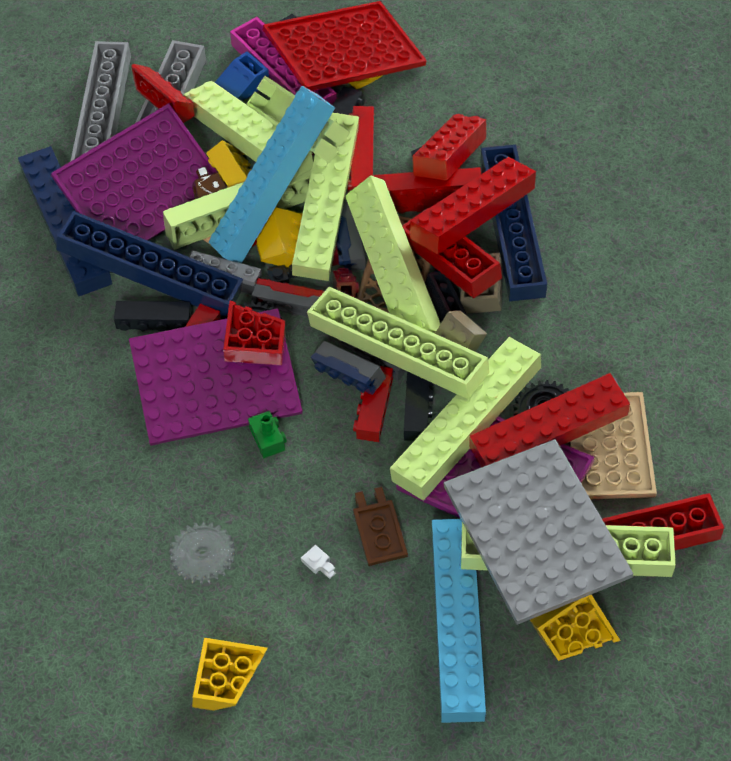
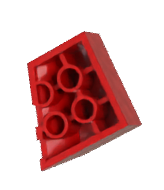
(253, 337)

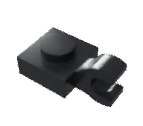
(280, 274)

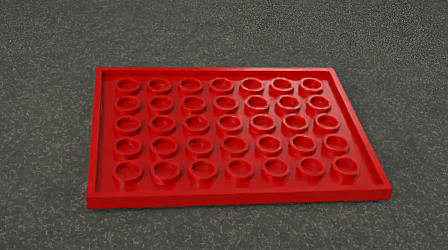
(343, 45)

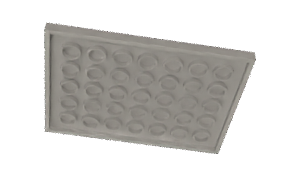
(537, 531)

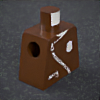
(206, 183)

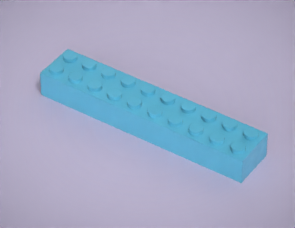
(271, 175)
(457, 628)

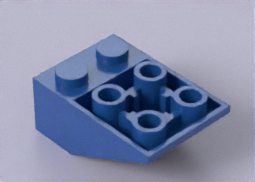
(243, 76)

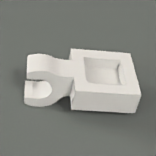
(317, 561)

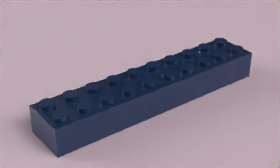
(55, 212)
(516, 238)
(148, 263)

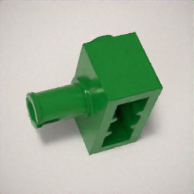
(266, 434)

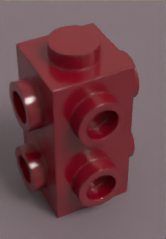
(345, 282)

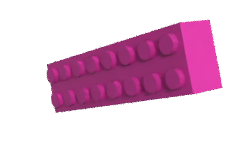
(252, 39)

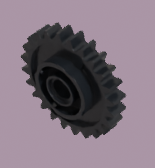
(537, 395)

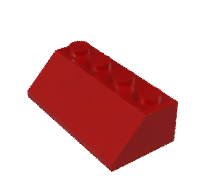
(161, 92)

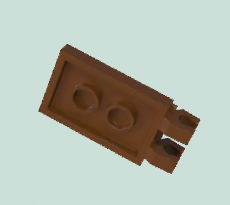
(379, 529)

